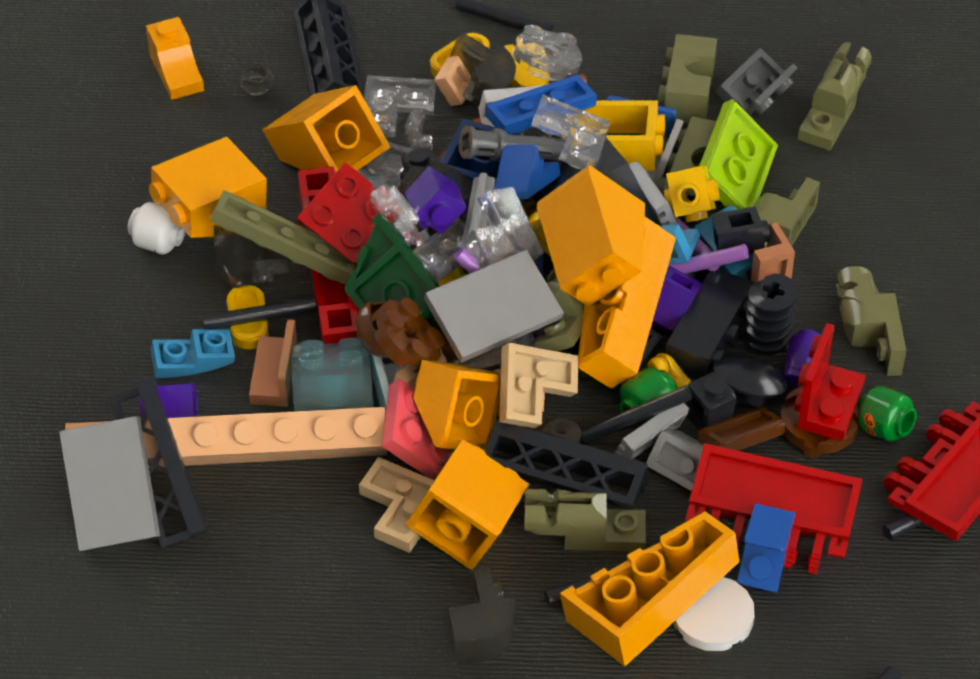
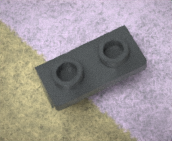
(756, 82)

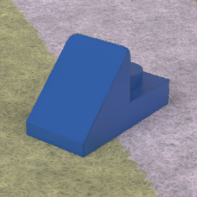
(525, 170)
(765, 547)

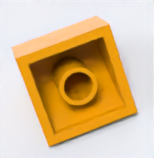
(457, 403)

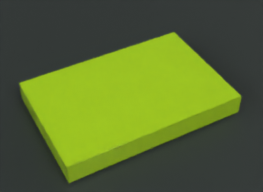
(738, 156)

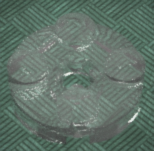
(547, 53)
(394, 204)

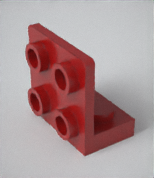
(342, 212)
(828, 391)

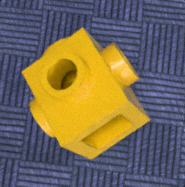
(679, 186)

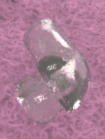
(413, 130)

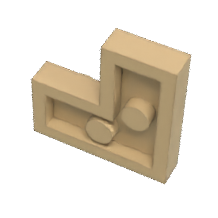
(529, 373)
(402, 493)

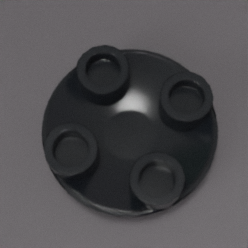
(750, 377)

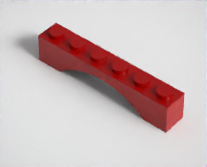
(334, 306)

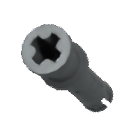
(491, 143)

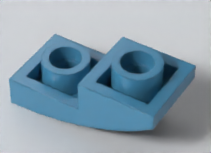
(202, 353)

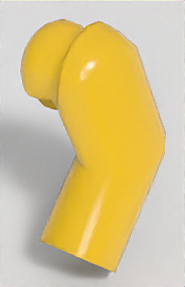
(668, 364)

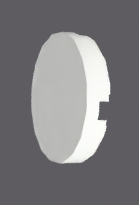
(718, 617)

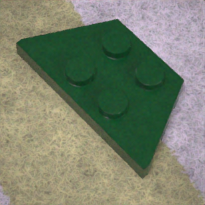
(390, 271)

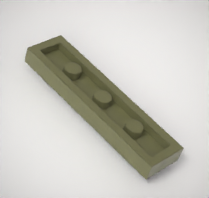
(280, 236)

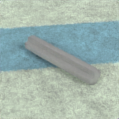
(475, 215)

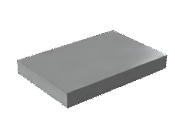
(493, 306)
(109, 483)

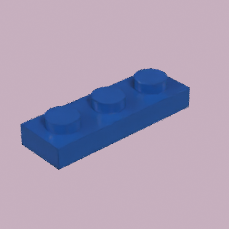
(518, 111)

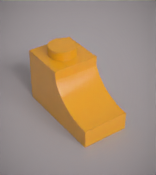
(174, 58)

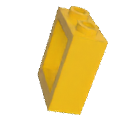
(634, 118)

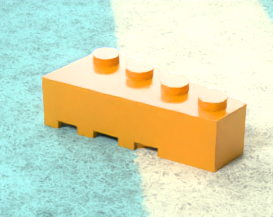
(620, 322)
(653, 588)

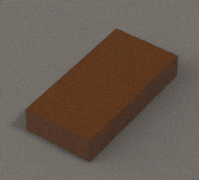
(743, 430)

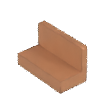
(775, 258)
(273, 369)

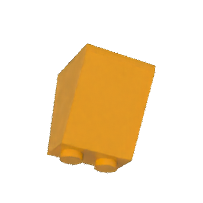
(328, 132)
(195, 181)
(593, 234)
(467, 504)

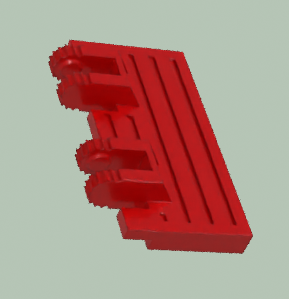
(946, 484)
(822, 500)

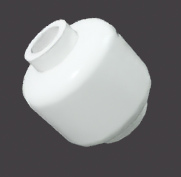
(153, 229)

